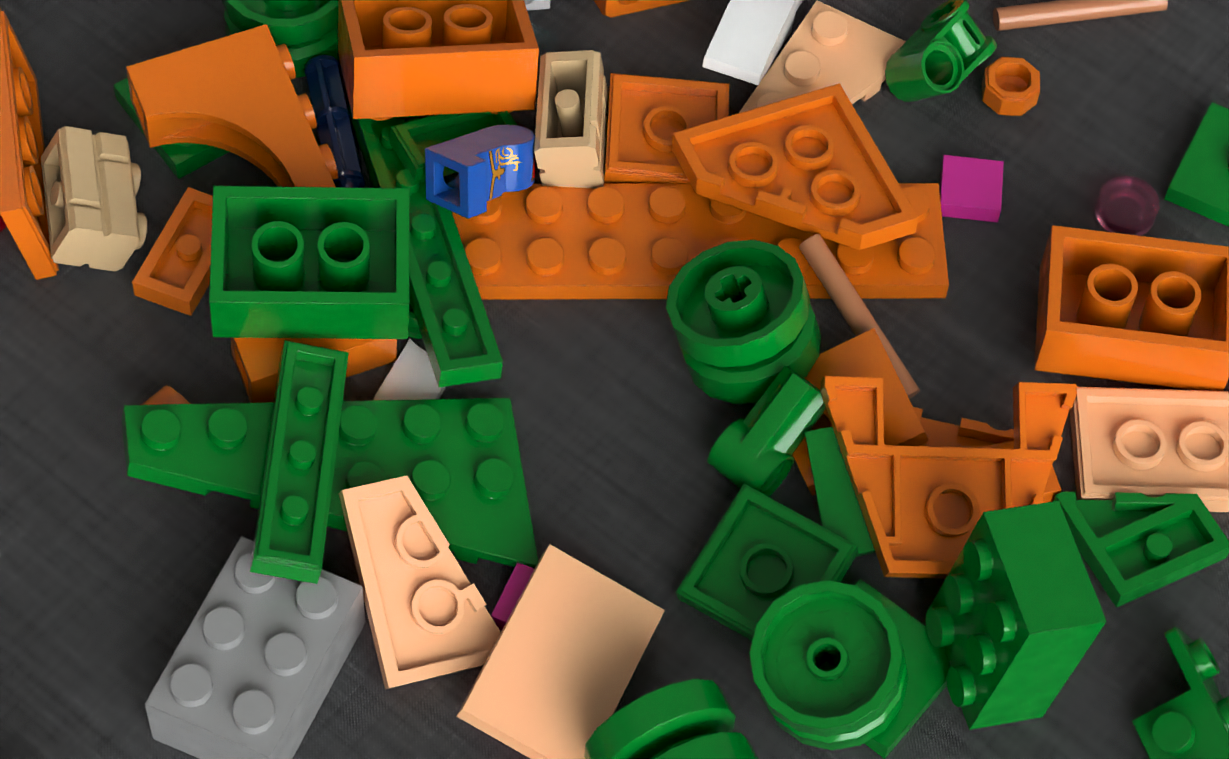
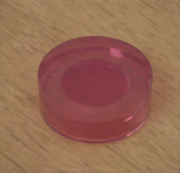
(1127, 206)

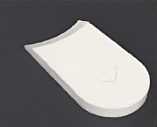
(410, 377)

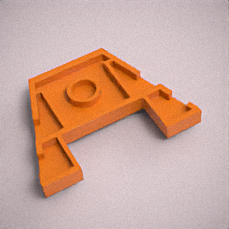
(927, 498)

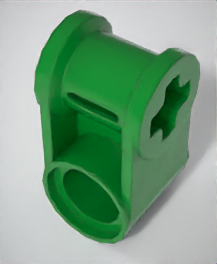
(938, 54)

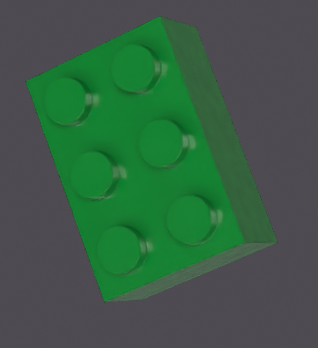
(309, 262)
(1014, 615)

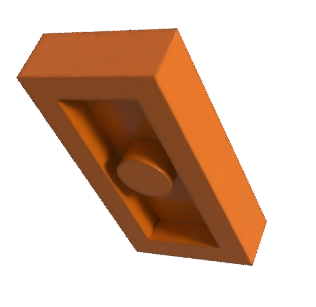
(180, 260)

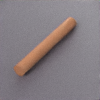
(1069, 11)
(850, 303)

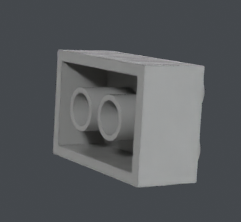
(255, 663)

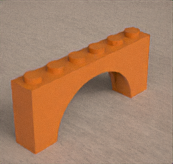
(242, 100)

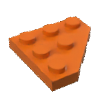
(802, 167)

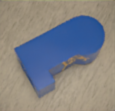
(487, 163)

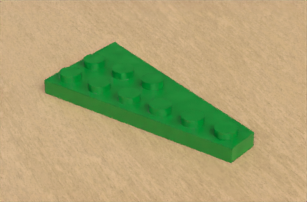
(452, 450)

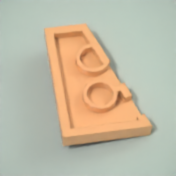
(824, 52)
(414, 591)

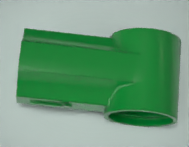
(761, 445)

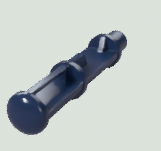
(334, 118)

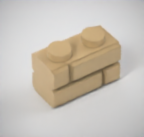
(571, 119)
(91, 199)

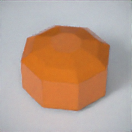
(1010, 86)

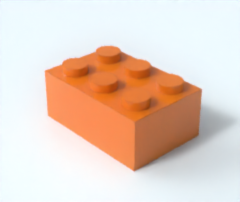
(436, 57)
(1134, 309)

